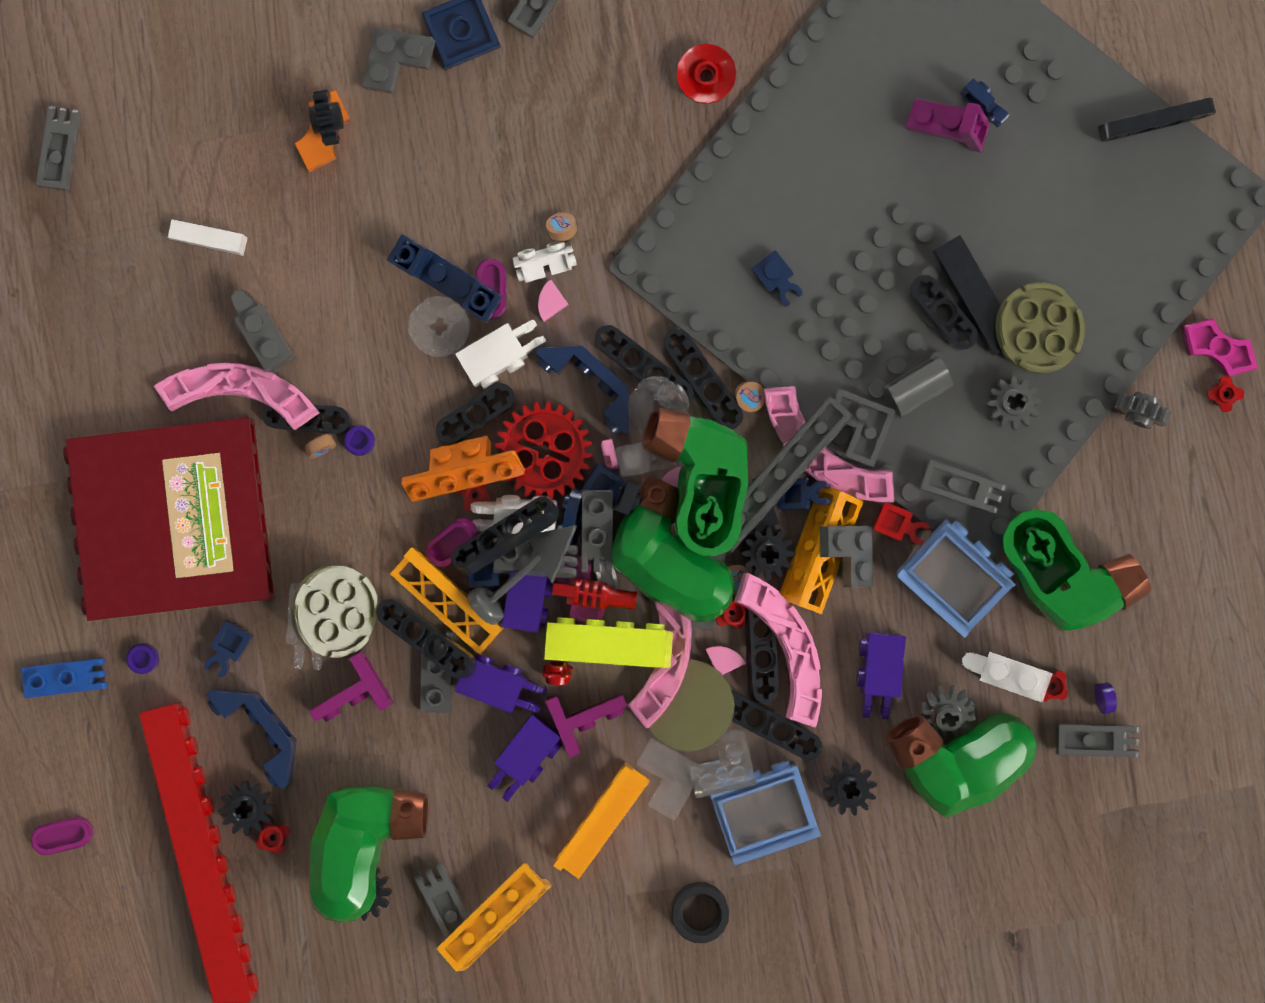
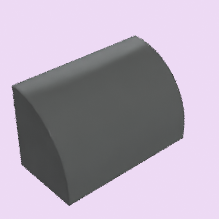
(919, 386)

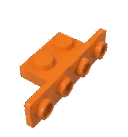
(462, 467)

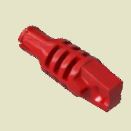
(594, 594)

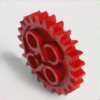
(554, 424)

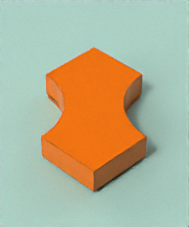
(312, 148)

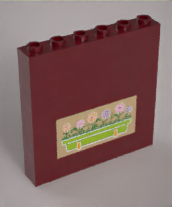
(169, 519)

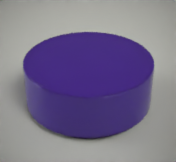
(359, 440)
(142, 658)
(1105, 698)

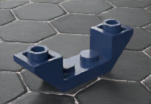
(445, 277)
(558, 359)
(227, 702)

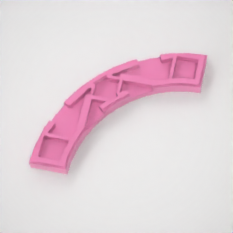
(238, 381)
(827, 467)
(795, 642)
(665, 682)

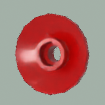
(706, 59)

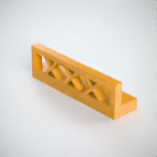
(806, 564)
(449, 589)
(601, 820)
(493, 918)

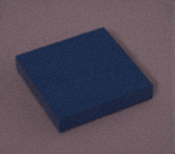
(460, 31)

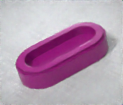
(494, 275)
(441, 547)
(62, 835)

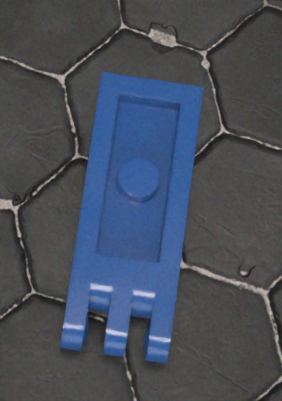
(62, 678)

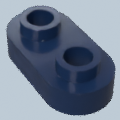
(573, 513)

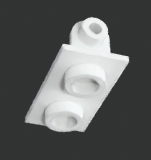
(533, 261)

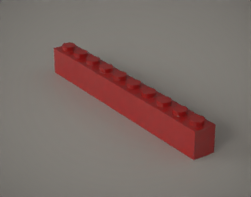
(199, 854)

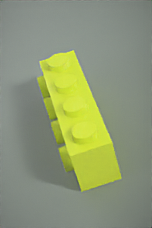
(609, 644)

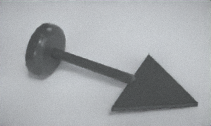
(549, 551)

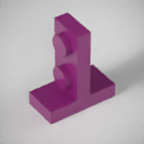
(950, 122)
(356, 693)
(583, 719)

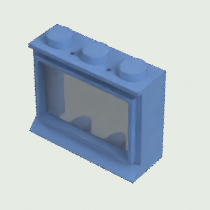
(956, 576)
(766, 815)

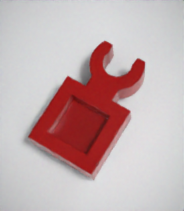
(896, 522)

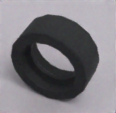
(716, 929)

